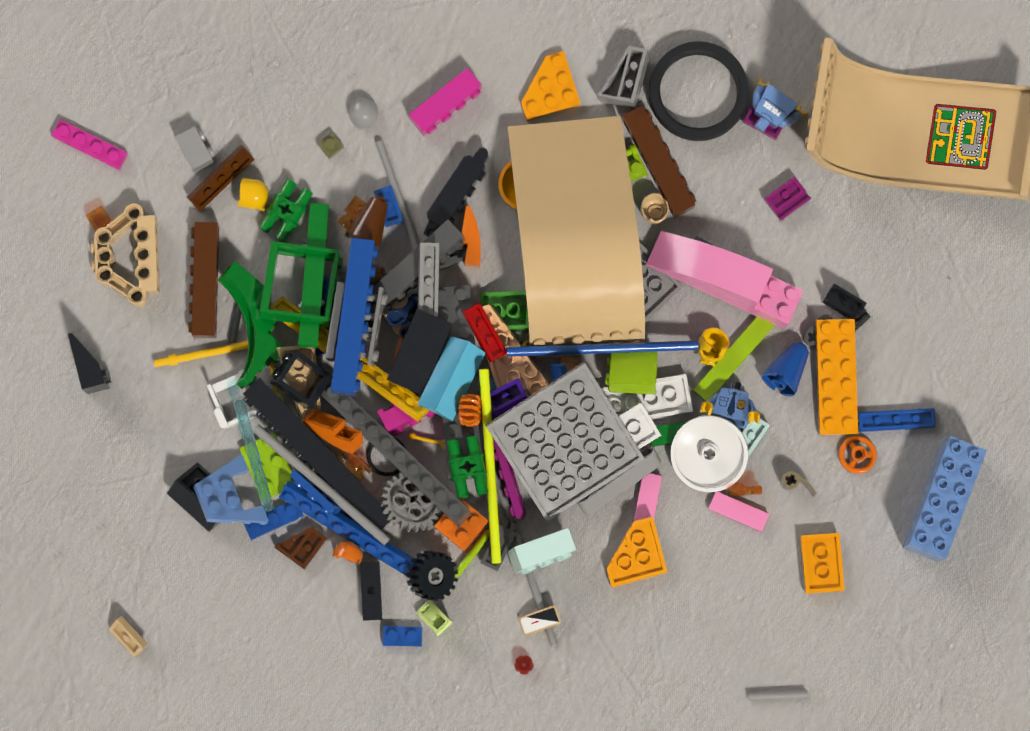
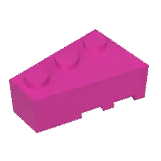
(395, 419)

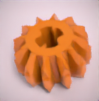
(470, 410)

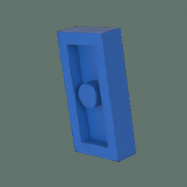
(393, 213)
(402, 636)

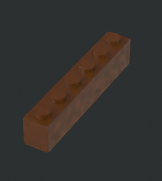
(658, 161)
(204, 280)

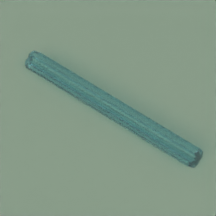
(253, 455)

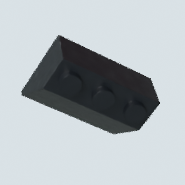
(184, 494)

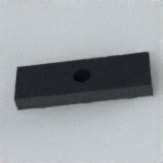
(371, 579)

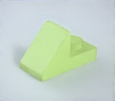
(433, 617)

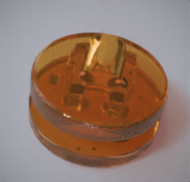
(355, 464)

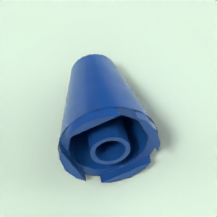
(787, 369)

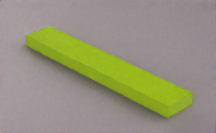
(733, 358)

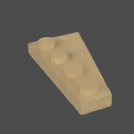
(300, 376)

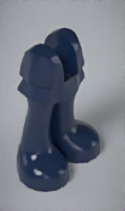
(399, 315)

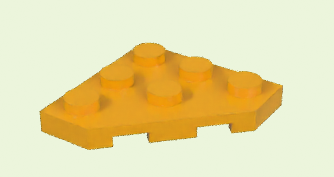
(550, 89)
(637, 555)

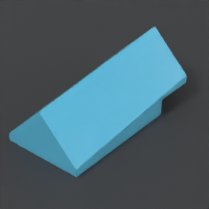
(451, 377)

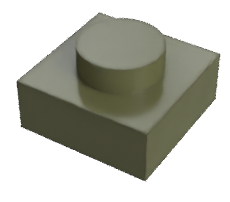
(330, 145)

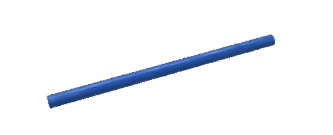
(602, 348)

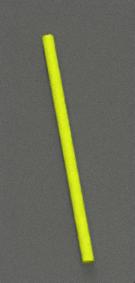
(490, 467)

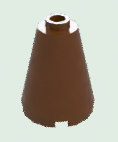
(370, 221)

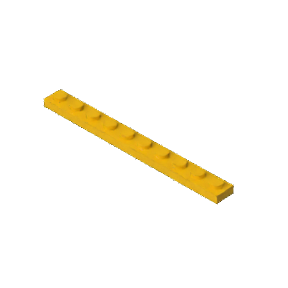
(372, 376)

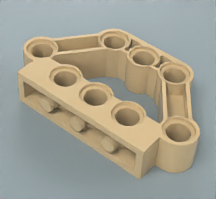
(115, 230)

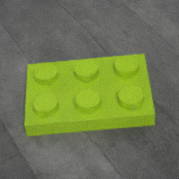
(275, 467)

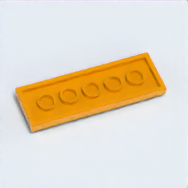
(836, 377)

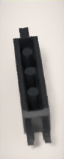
(456, 190)

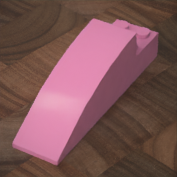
(726, 277)

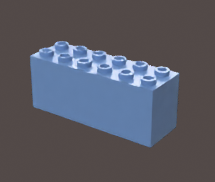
(944, 499)

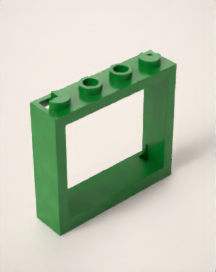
(300, 251)

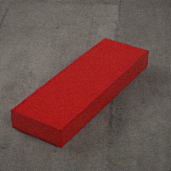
(484, 332)

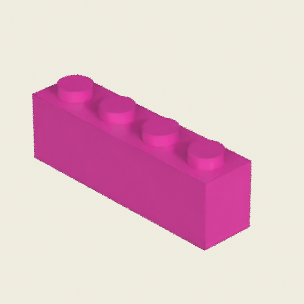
(445, 102)

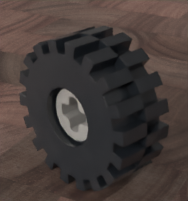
(421, 577)

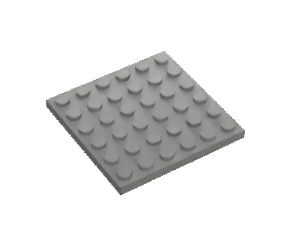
(565, 441)

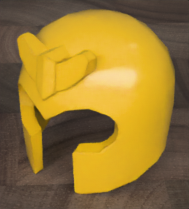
(253, 194)
(712, 346)

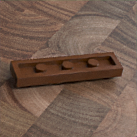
(220, 178)

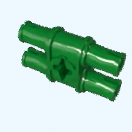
(281, 201)
(474, 459)

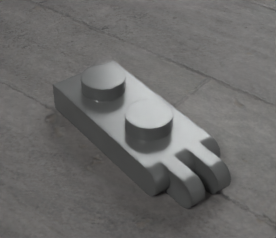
(506, 537)

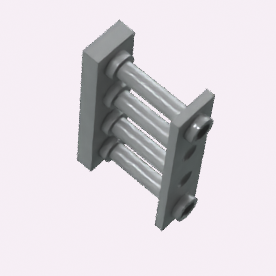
(373, 354)

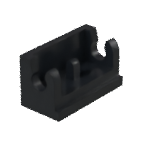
(844, 302)

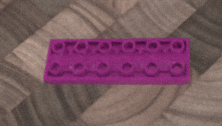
(511, 489)

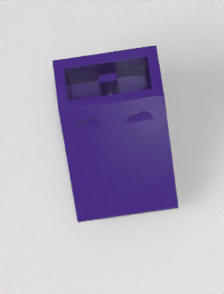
(508, 396)

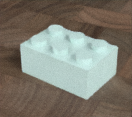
(542, 552)

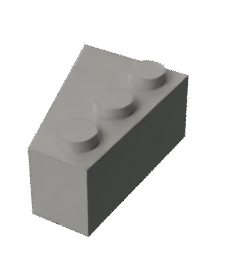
(627, 79)

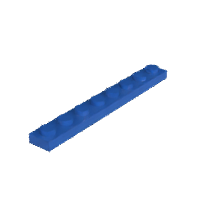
(347, 528)

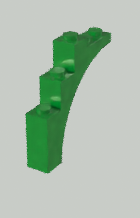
(261, 344)

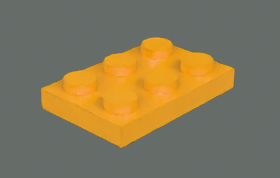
(822, 563)

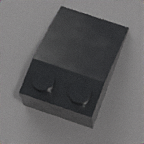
(90, 372)

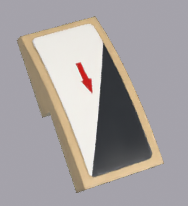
(539, 620)

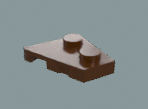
(302, 546)

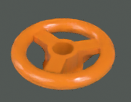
(864, 454)

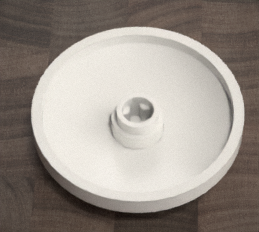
(709, 453)

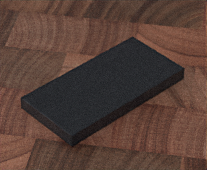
(419, 351)

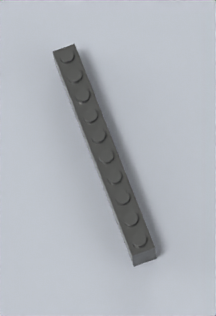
(398, 456)

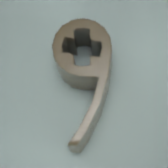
(796, 478)

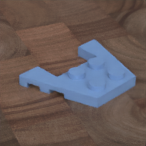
(220, 498)

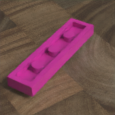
(89, 144)

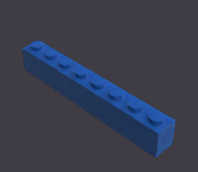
(353, 317)

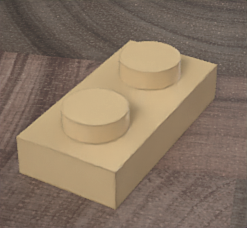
(128, 636)

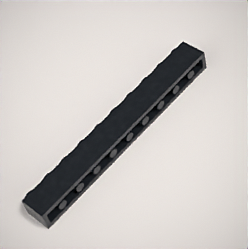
(313, 451)

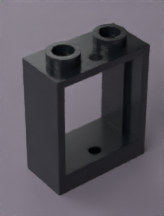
(316, 389)

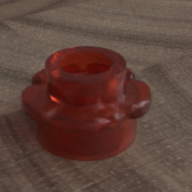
(523, 659)

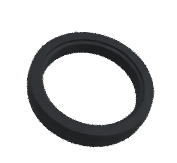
(715, 52)

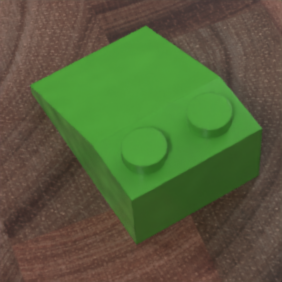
(510, 307)

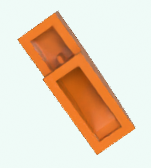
(472, 239)
(334, 431)

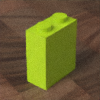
(632, 372)

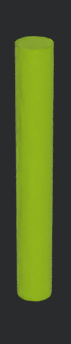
(473, 552)

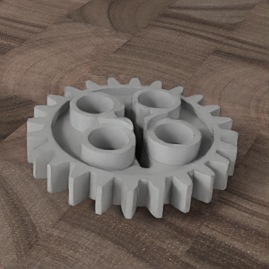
(401, 513)

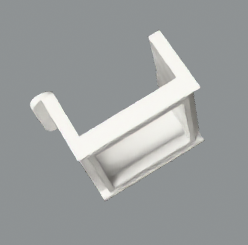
(219, 412)

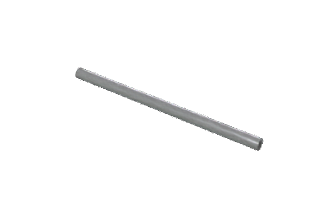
(321, 484)

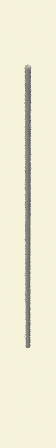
(500, 489)

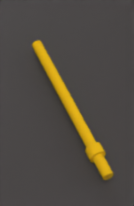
(174, 359)

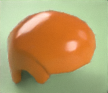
(348, 551)

